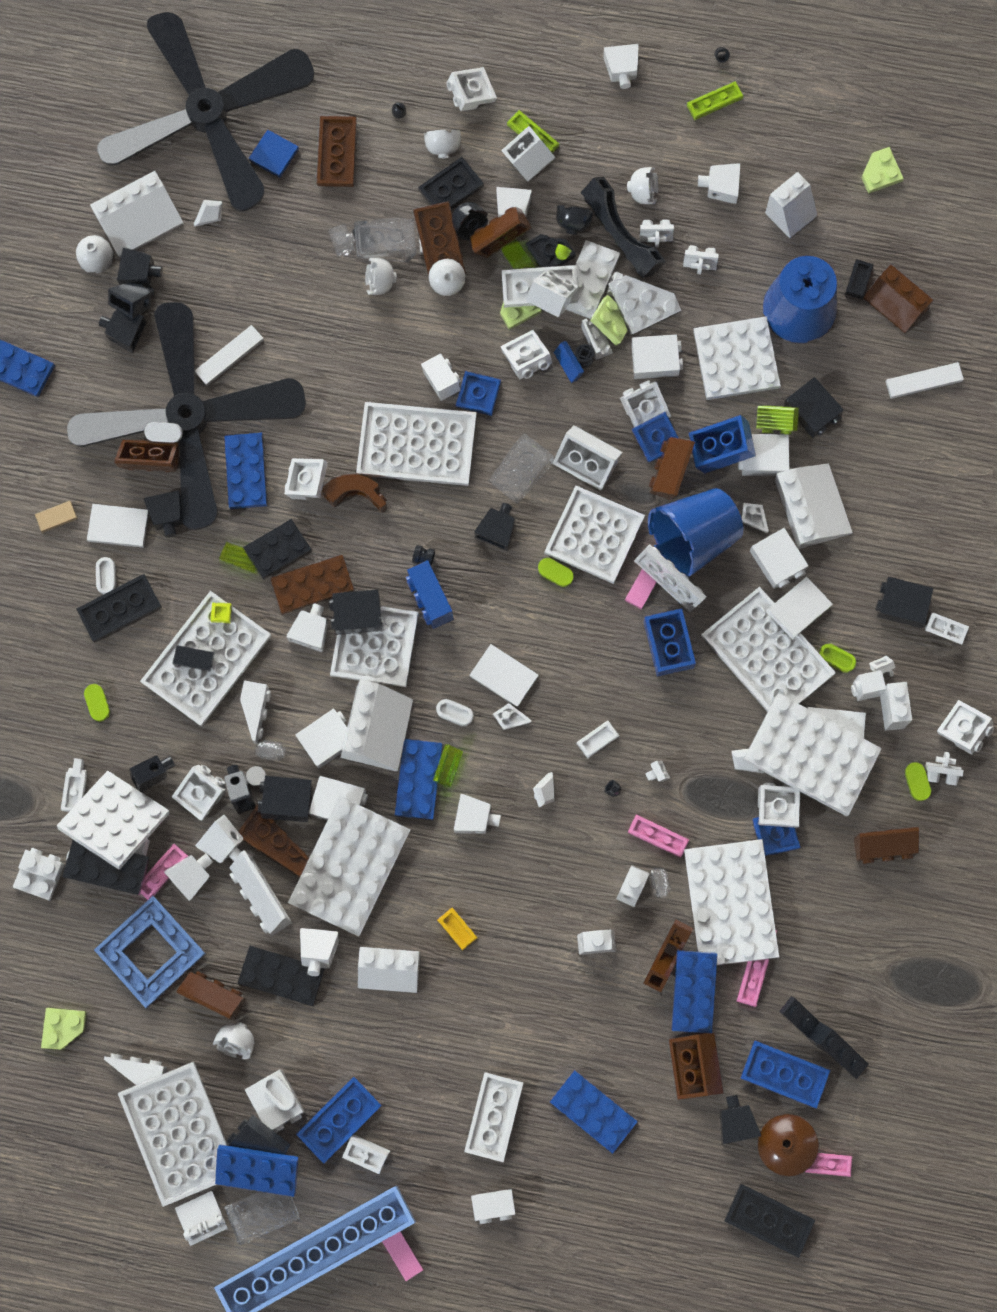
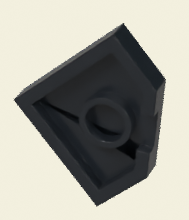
(543, 250)

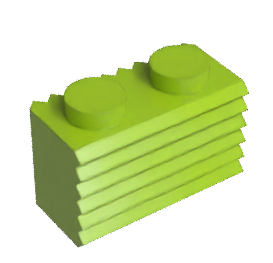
(777, 418)

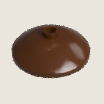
(799, 1155)

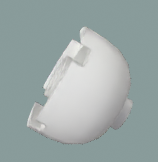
(442, 142)
(643, 185)
(94, 254)
(379, 276)
(446, 277)
(234, 1040)

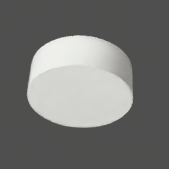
(255, 775)

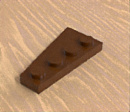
(273, 842)

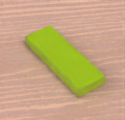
(715, 100)
(520, 122)

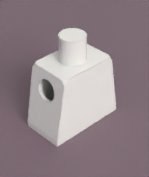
(622, 63)
(722, 182)
(512, 198)
(309, 629)
(474, 816)
(221, 840)
(189, 874)
(632, 886)
(596, 942)
(317, 949)

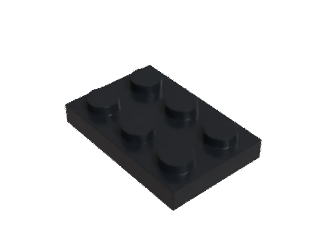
(451, 184)
(277, 549)

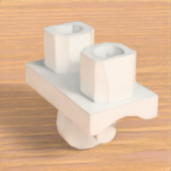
(656, 233)
(700, 260)
(934, 770)

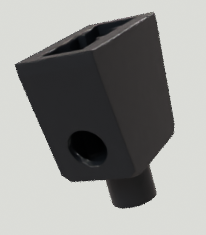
(137, 268)
(130, 298)
(123, 329)
(165, 511)
(497, 527)
(144, 777)
(239, 790)
(737, 1122)

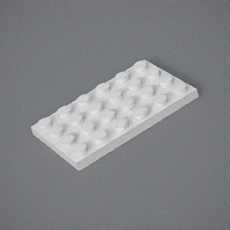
(416, 443)
(765, 654)
(200, 691)
(812, 754)
(349, 866)
(732, 902)
(175, 1132)

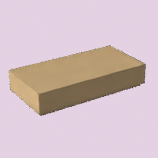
(56, 516)

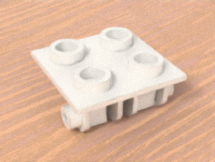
(201, 1218)

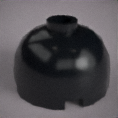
(468, 218)
(573, 218)

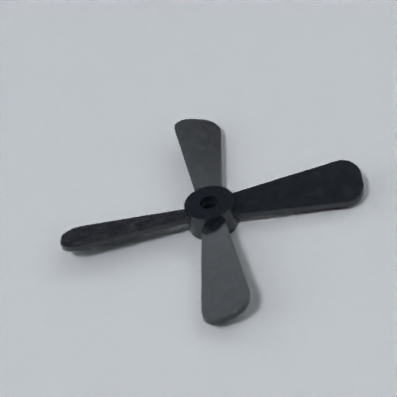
(278, 77)
(265, 402)

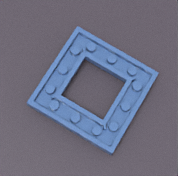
(113, 946)

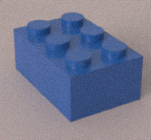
(722, 444)
(429, 595)
(669, 642)

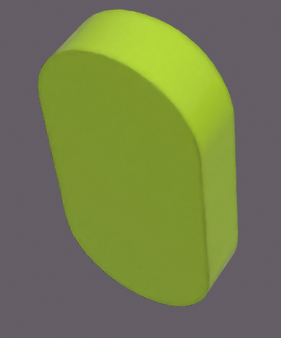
(555, 572)
(838, 658)
(97, 702)
(917, 781)

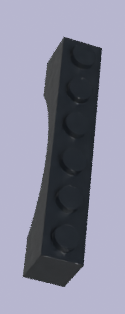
(602, 200)

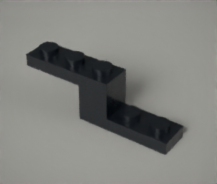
(823, 1037)

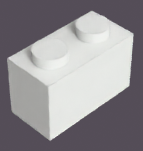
(441, 377)
(868, 685)
(493, 1205)

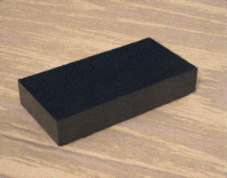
(859, 279)
(193, 658)

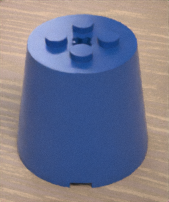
(799, 311)
(695, 529)

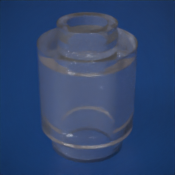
(270, 750)
(660, 882)

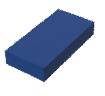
(568, 361)

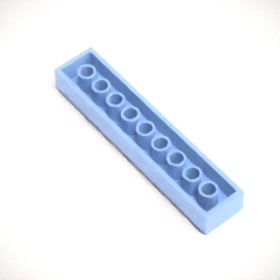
(316, 1253)

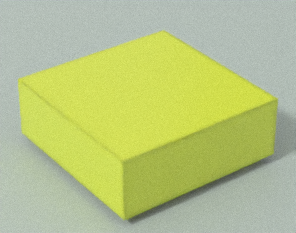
(221, 613)

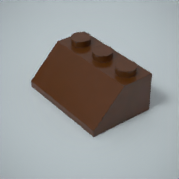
(500, 232)
(898, 299)
(148, 455)
(671, 467)
(887, 845)
(212, 995)
(696, 1066)

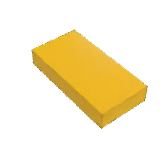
(457, 928)

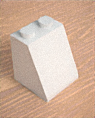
(792, 205)

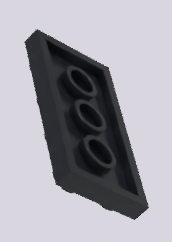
(119, 608)
(89, 868)
(279, 976)
(769, 1220)

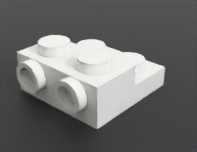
(470, 88)
(527, 355)
(644, 403)
(305, 478)
(966, 727)
(200, 791)
(778, 805)
(38, 874)

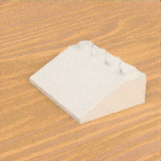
(137, 213)
(812, 505)
(377, 726)
(259, 893)

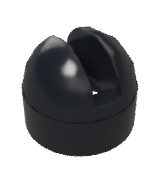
(721, 57)
(397, 112)
(612, 788)

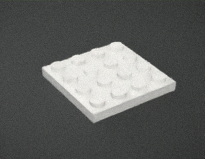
(736, 358)
(594, 534)
(379, 655)
(113, 820)

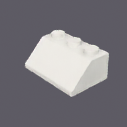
(587, 457)
(388, 969)

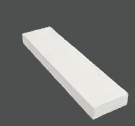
(229, 355)
(924, 380)

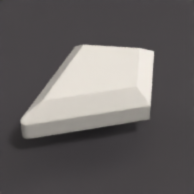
(209, 212)
(754, 516)
(510, 717)
(739, 764)
(545, 790)

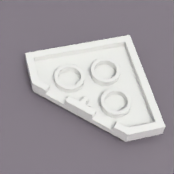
(642, 303)

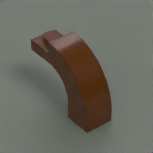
(353, 484)
(666, 956)

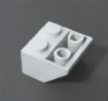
(528, 154)
(551, 293)

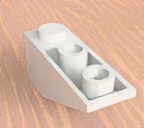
(253, 702)
(135, 1069)

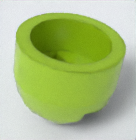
(562, 252)

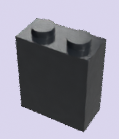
(815, 407)
(904, 602)
(356, 612)
(285, 799)
(257, 1136)

